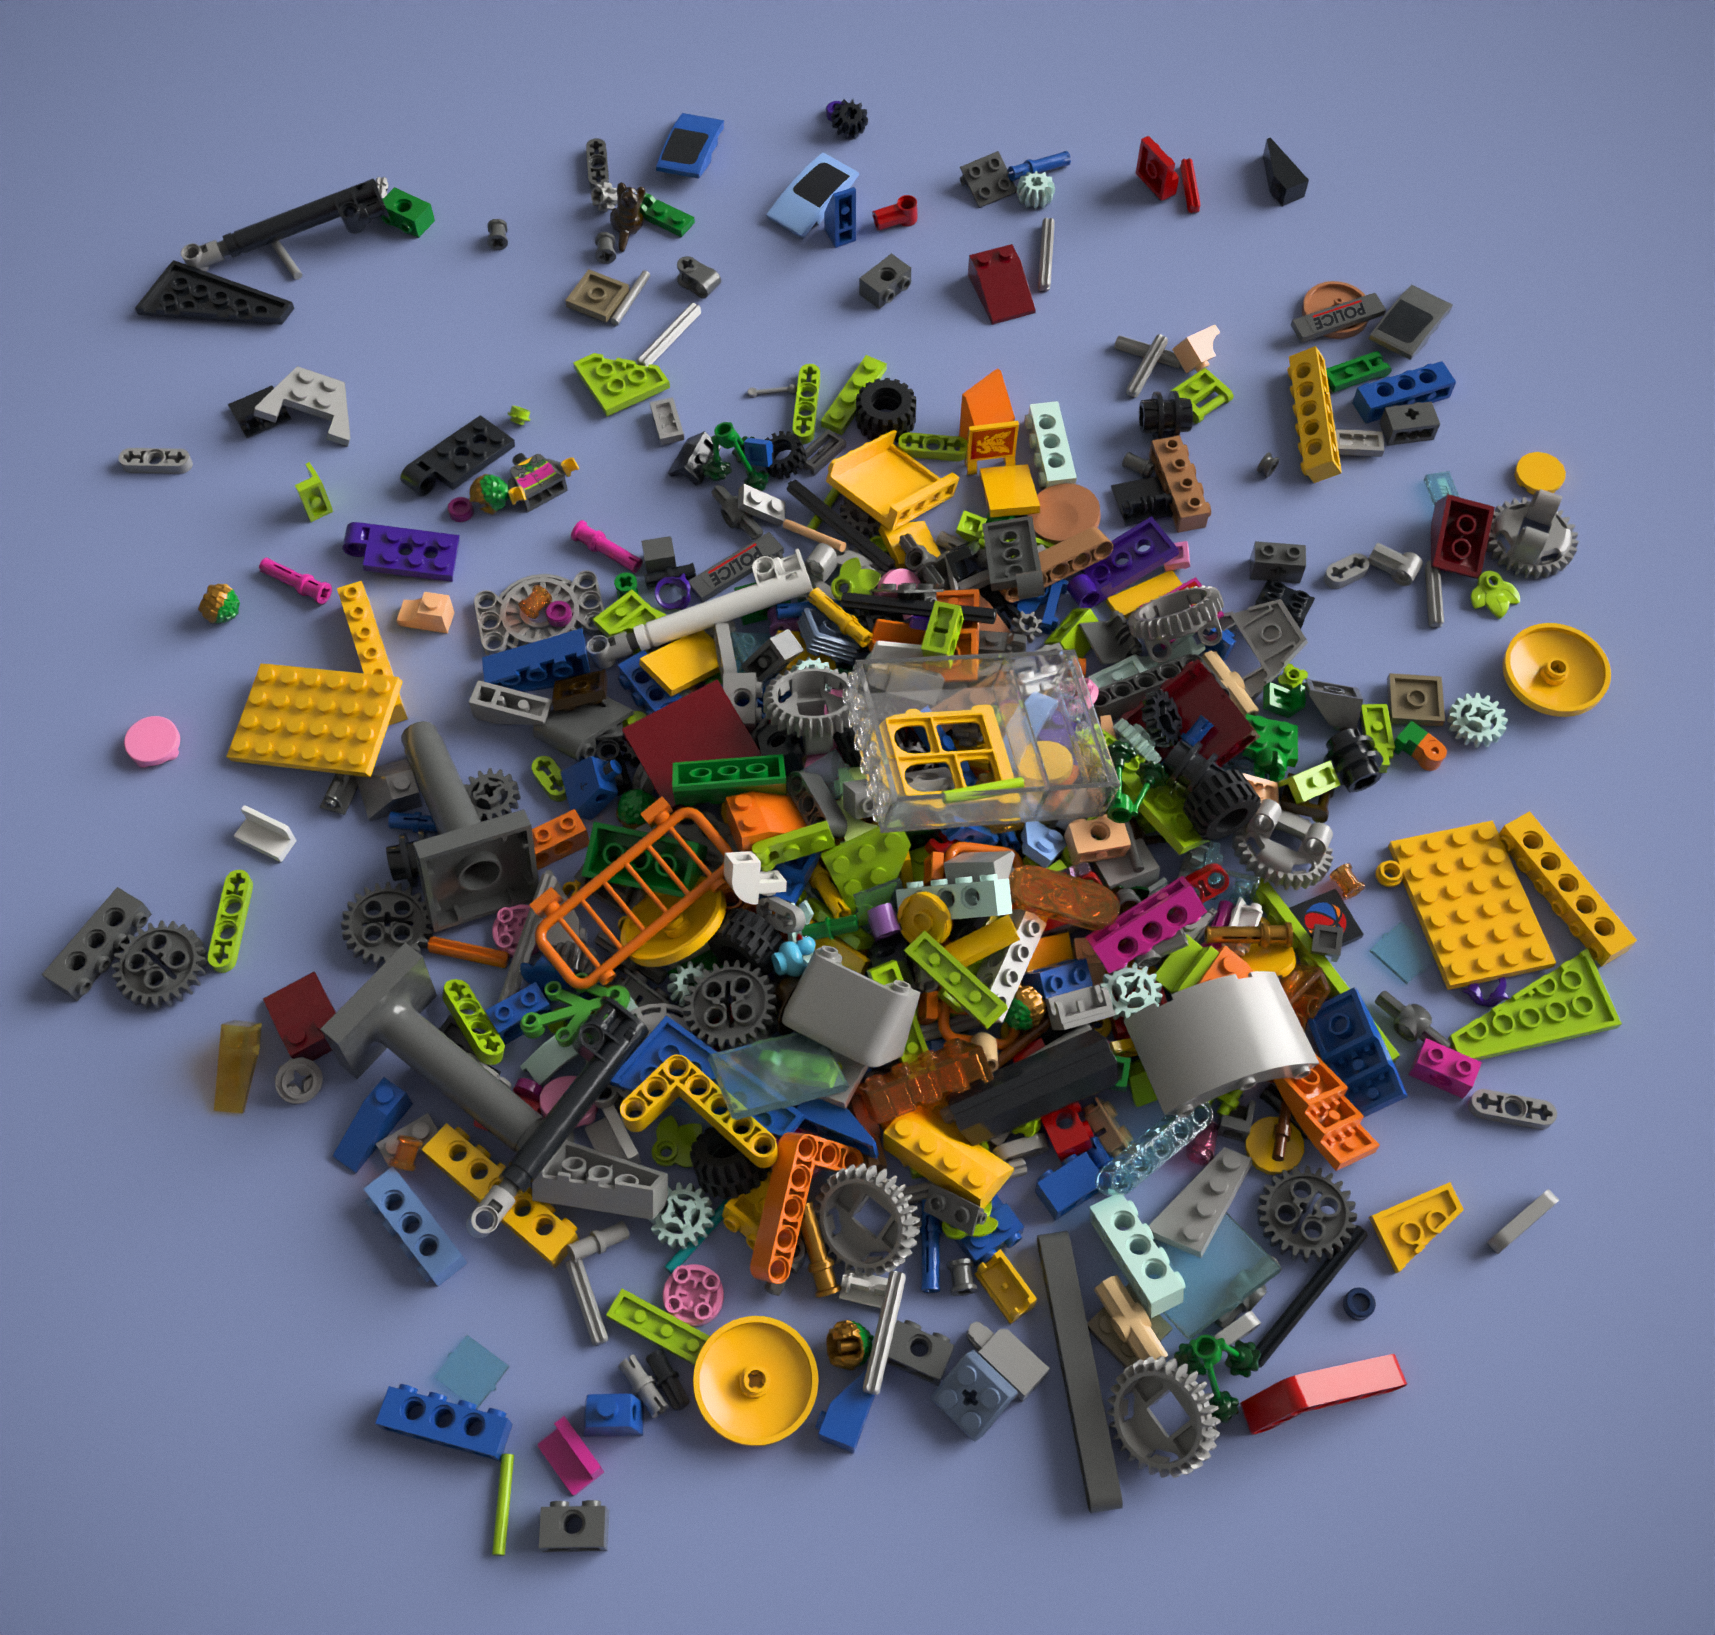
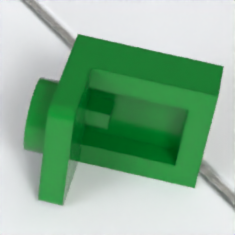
(1282, 700)

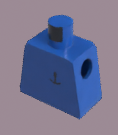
(590, 785)
(613, 1415)

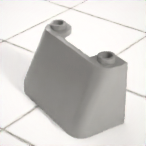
(851, 1010)

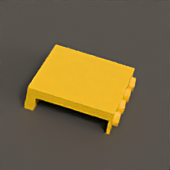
(889, 482)

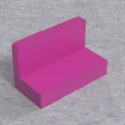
(570, 1457)

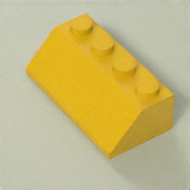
(946, 1156)

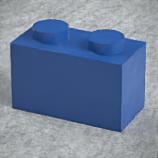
(1068, 1185)

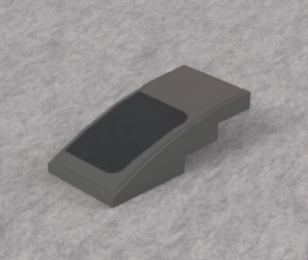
(1410, 322)

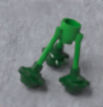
(718, 469)
(1151, 776)
(1206, 1352)

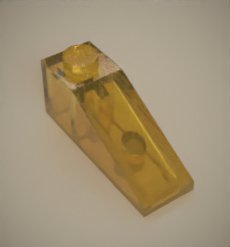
(236, 1064)

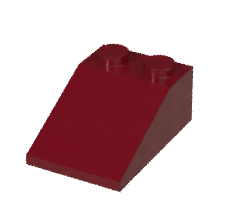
(1001, 284)
(1460, 535)
(300, 1014)

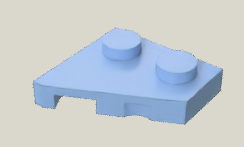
(1041, 843)

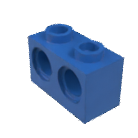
(1059, 977)
(509, 1012)

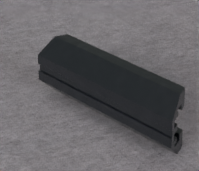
(1035, 1087)

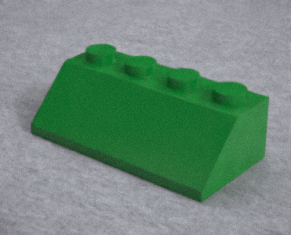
(721, 778)
(611, 841)

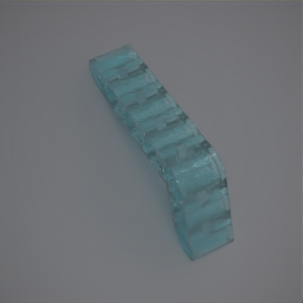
(1146, 1157)

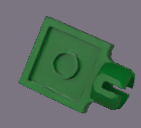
(1274, 748)

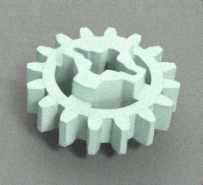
(1477, 720)
(1138, 739)
(1124, 982)
(691, 1210)

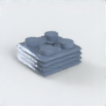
(825, 637)
(992, 1398)

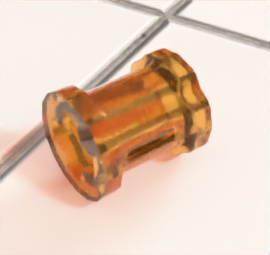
(535, 602)
(1347, 881)
(406, 1152)

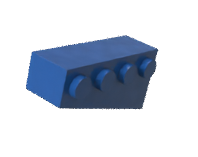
(538, 663)

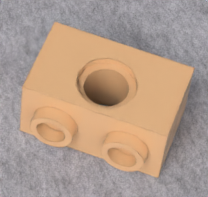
(1085, 848)

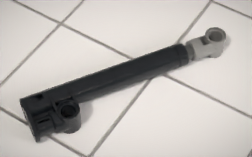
(354, 205)
(613, 1045)

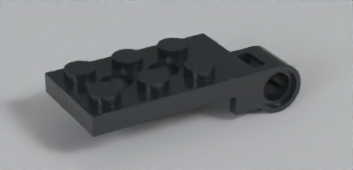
(453, 470)

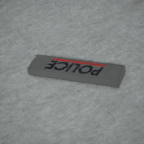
(1338, 317)
(733, 567)

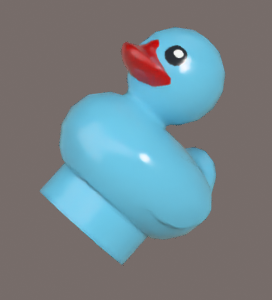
(789, 956)

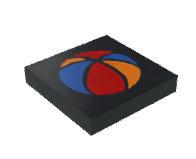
(1330, 911)

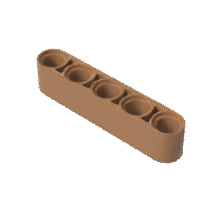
(1068, 558)

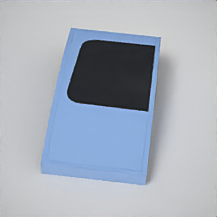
(809, 194)

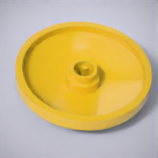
(1556, 669)
(680, 936)
(755, 1381)

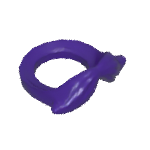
(680, 582)
(1495, 998)

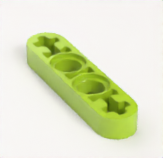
(806, 403)
(226, 920)
(477, 1020)

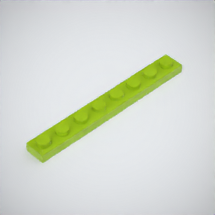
(1279, 914)

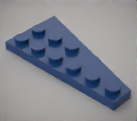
(673, 1039)

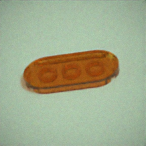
(1063, 897)

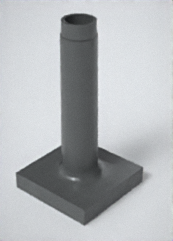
(471, 863)
(389, 1016)

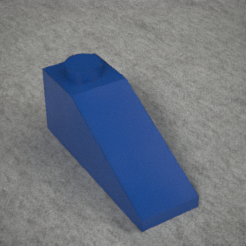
(841, 217)
(372, 1123)
(836, 1125)
(846, 1416)

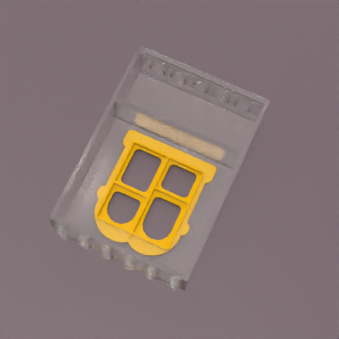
(1032, 723)

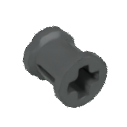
(497, 234)
(605, 252)
(961, 1277)

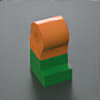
(1420, 746)

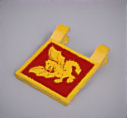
(991, 442)

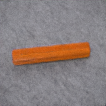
(468, 952)

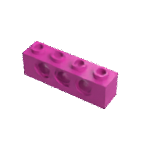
(1151, 910)

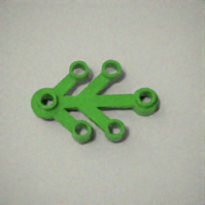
(578, 1010)

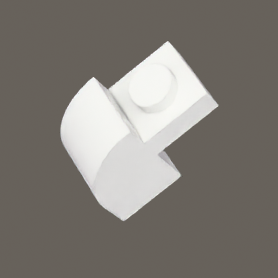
(746, 879)

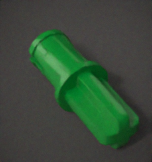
(831, 927)

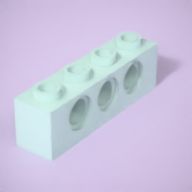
(1050, 444)
(993, 895)
(1155, 1294)

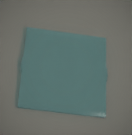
(776, 1074)
(1220, 1279)

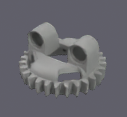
(1532, 543)
(824, 561)
(1177, 619)
(805, 708)
(1275, 860)
(848, 1193)
(1144, 1433)

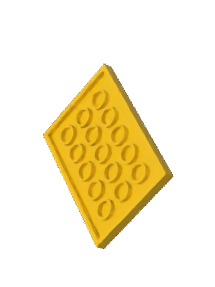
(315, 719)
(1471, 905)

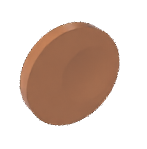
(1329, 295)
(1065, 512)

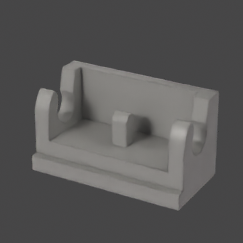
(1079, 1007)

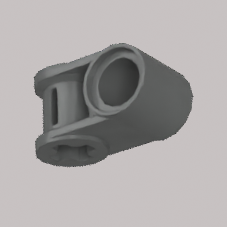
(697, 277)

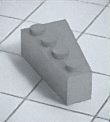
(601, 1183)

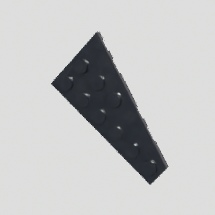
(202, 295)

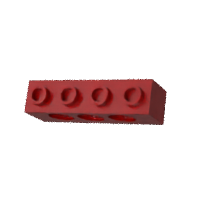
(1065, 1141)

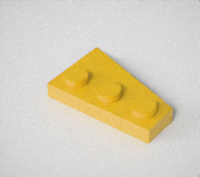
(1414, 1223)

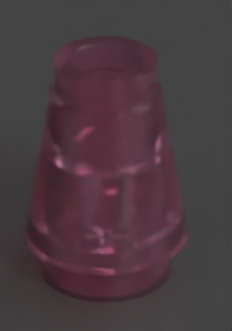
(1202, 1147)

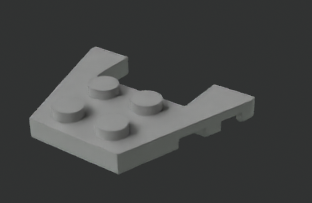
(313, 395)
(1272, 638)

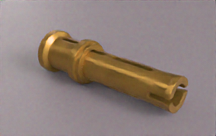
(1261, 934)
(820, 1263)

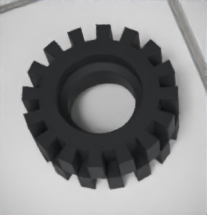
(792, 461)

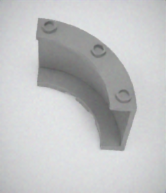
(1219, 1040)

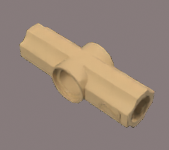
(1233, 683)
(1129, 1319)

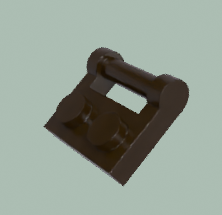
(1318, 812)

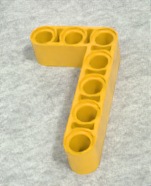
(703, 1104)

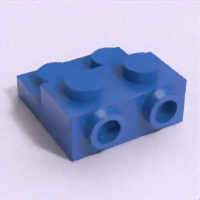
(1007, 1233)

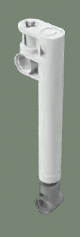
(776, 582)

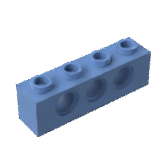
(391, 1188)

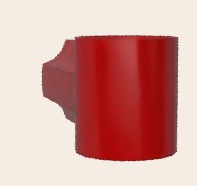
(901, 213)

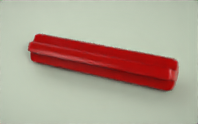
(1190, 185)

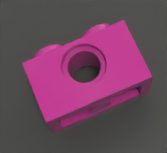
(1445, 1068)

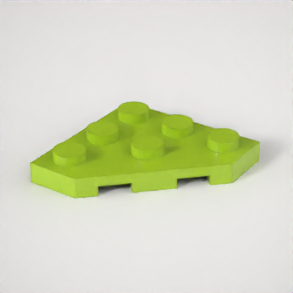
(619, 381)
(866, 862)

